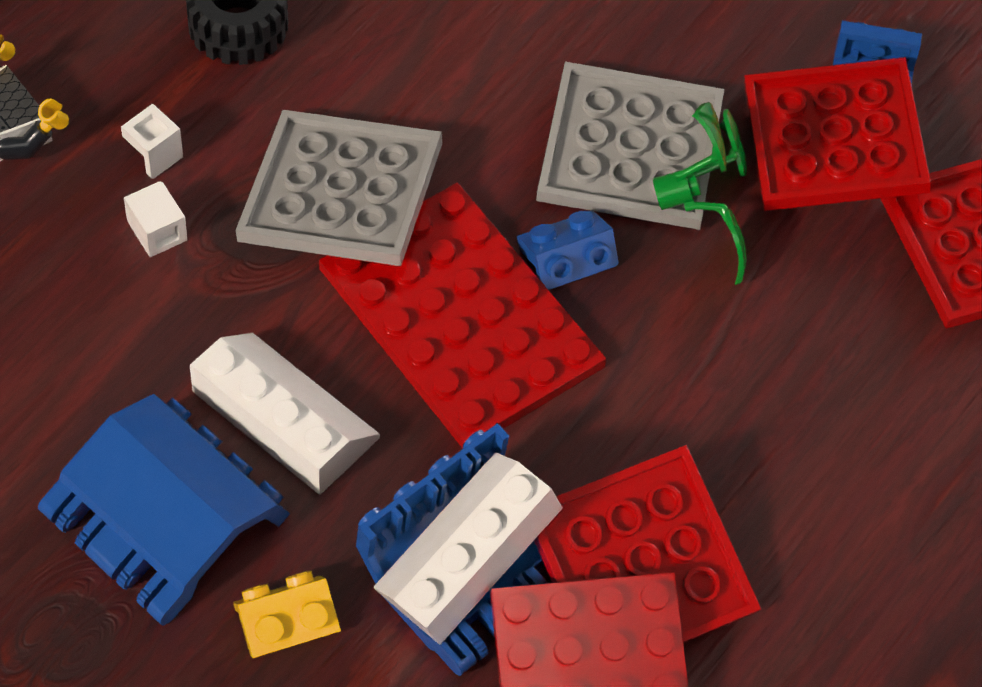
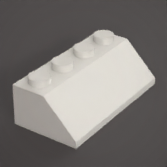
(281, 409)
(469, 546)

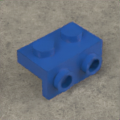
(869, 43)
(570, 248)

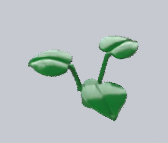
(683, 185)

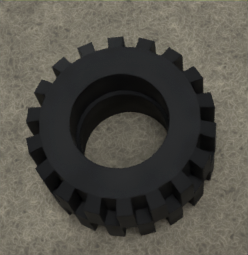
(237, 34)

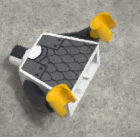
(22, 121)

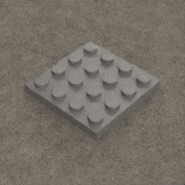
(617, 135)
(340, 187)

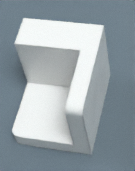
(155, 139)
(155, 218)

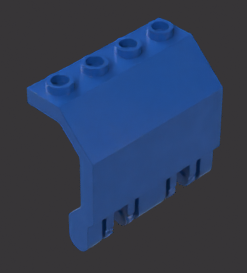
(158, 501)
(389, 532)

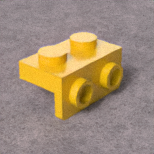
(286, 614)

